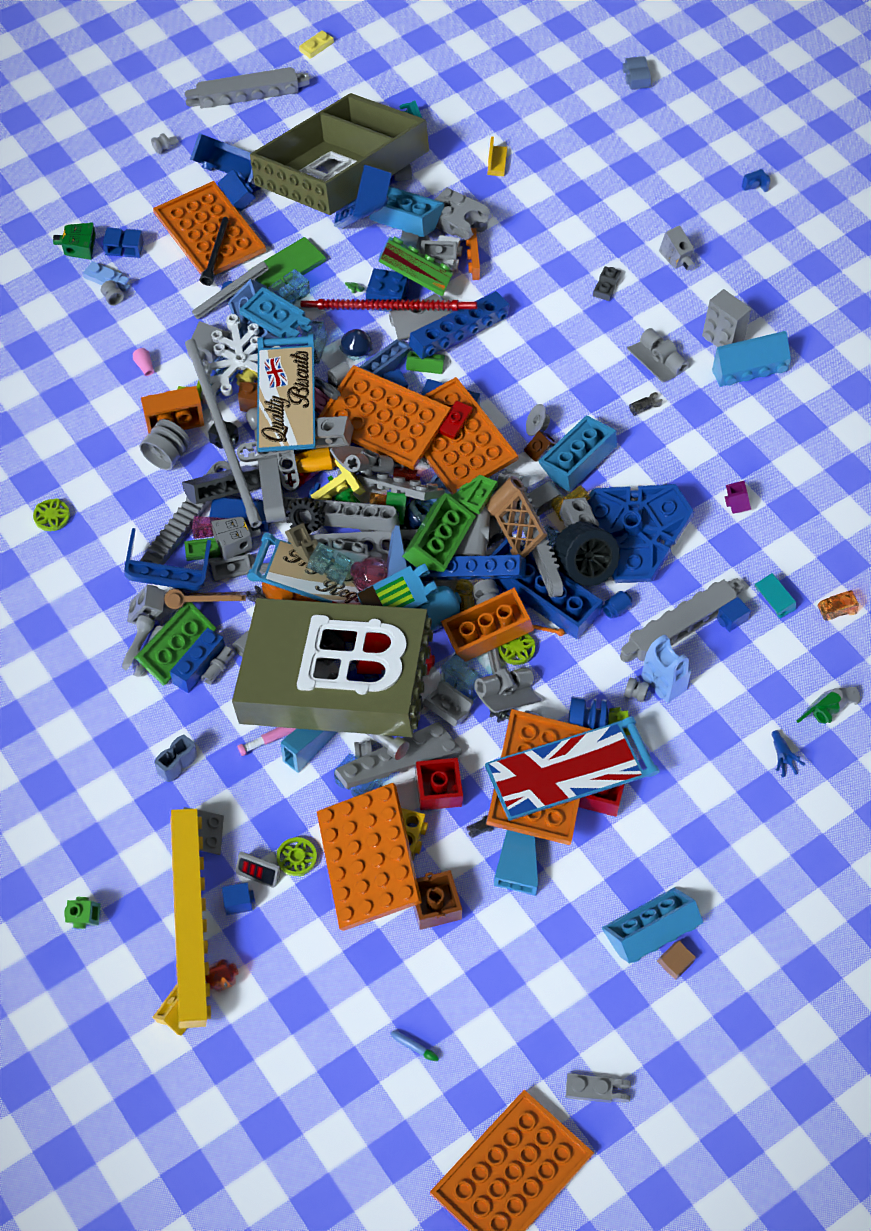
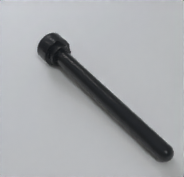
(207, 276)

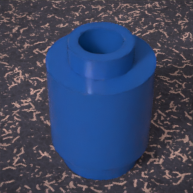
(617, 604)

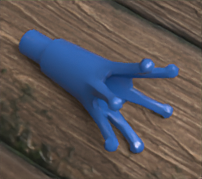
(784, 754)

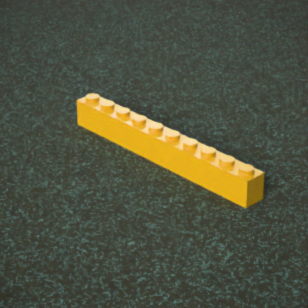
(188, 919)

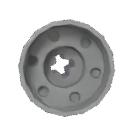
(165, 444)

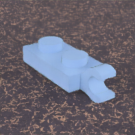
(100, 274)

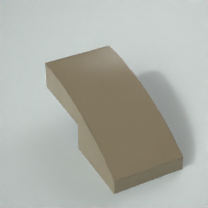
(301, 542)

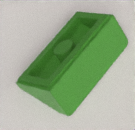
(430, 364)

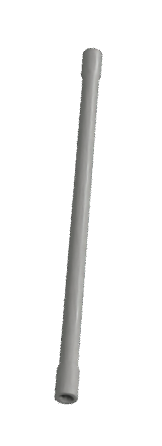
(251, 510)

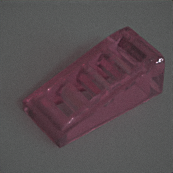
(203, 527)

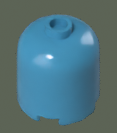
(442, 606)

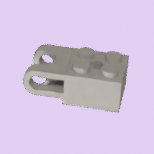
(460, 213)

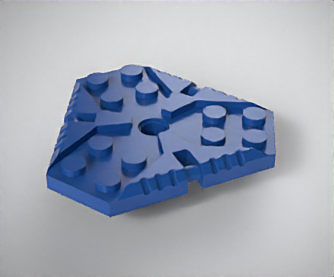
(659, 516)

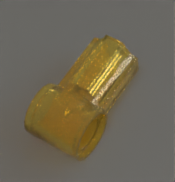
(579, 492)
(467, 598)

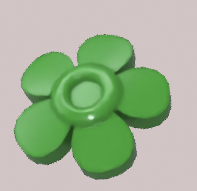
(354, 287)

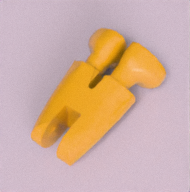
(315, 460)

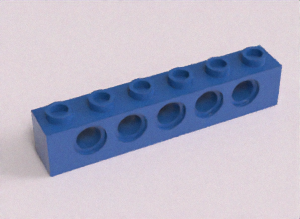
(458, 325)
(479, 568)

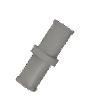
(218, 665)

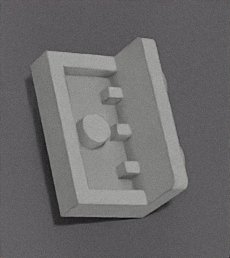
(449, 703)

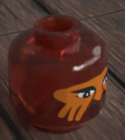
(222, 975)

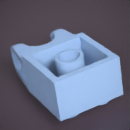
(666, 670)

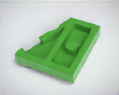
(476, 493)

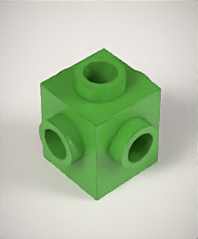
(82, 912)

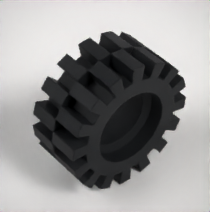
(312, 507)

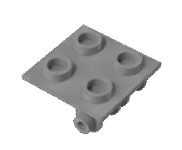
(211, 831)

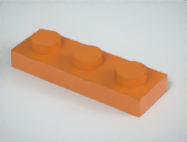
(473, 256)

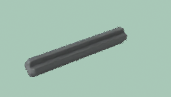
(326, 388)

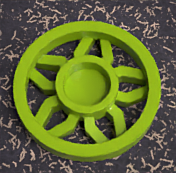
(51, 515)
(517, 648)
(296, 856)

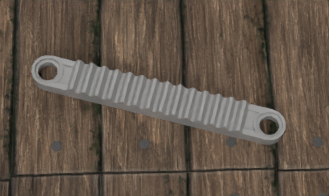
(178, 526)
(542, 552)

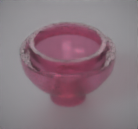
(368, 572)

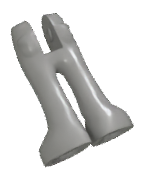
(144, 626)

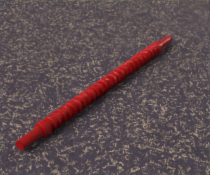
(321, 304)

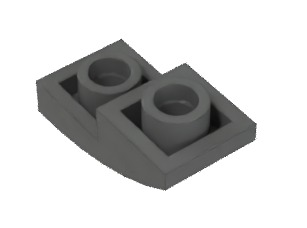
(607, 283)

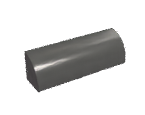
(219, 484)

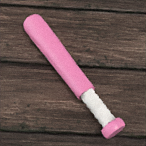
(265, 739)

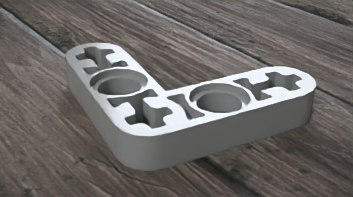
(281, 456)

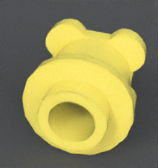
(246, 376)

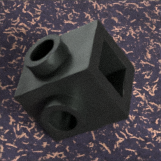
(232, 431)

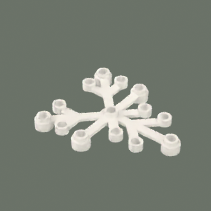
(237, 361)

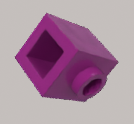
(737, 497)

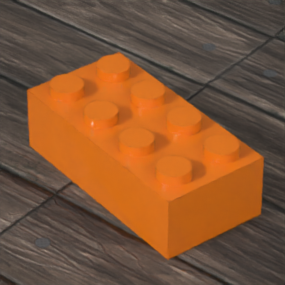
(488, 625)

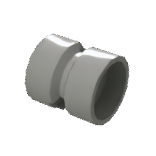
(485, 590)

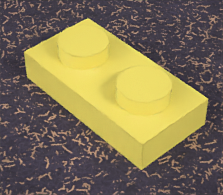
(316, 44)

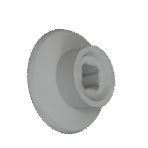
(537, 420)

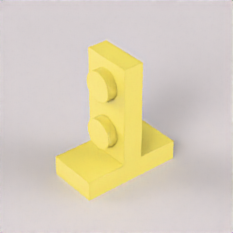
(339, 484)

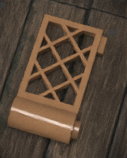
(505, 501)
(176, 597)

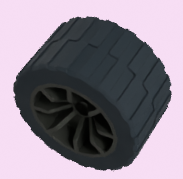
(586, 553)

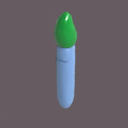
(413, 1045)

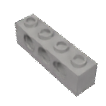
(333, 431)

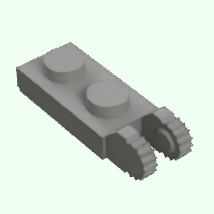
(595, 1088)

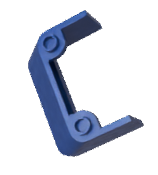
(222, 157)
(370, 197)
(164, 574)

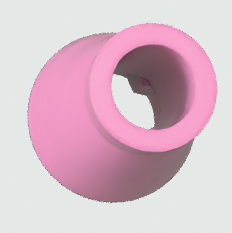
(143, 361)

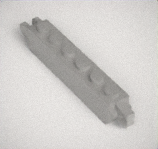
(246, 87)
(682, 620)

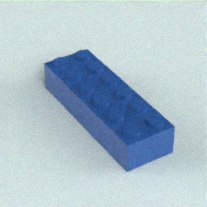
(571, 611)

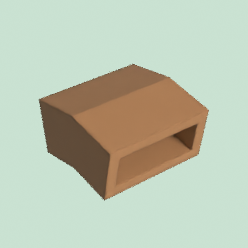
(676, 959)

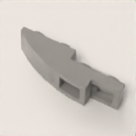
(353, 550)

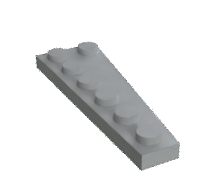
(399, 485)
(426, 744)

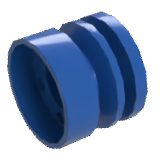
(588, 716)

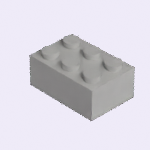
(726, 319)

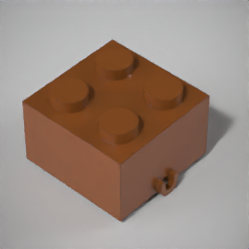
(439, 900)

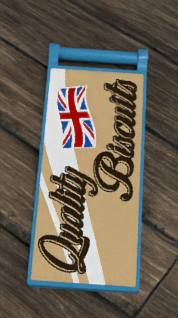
(286, 394)

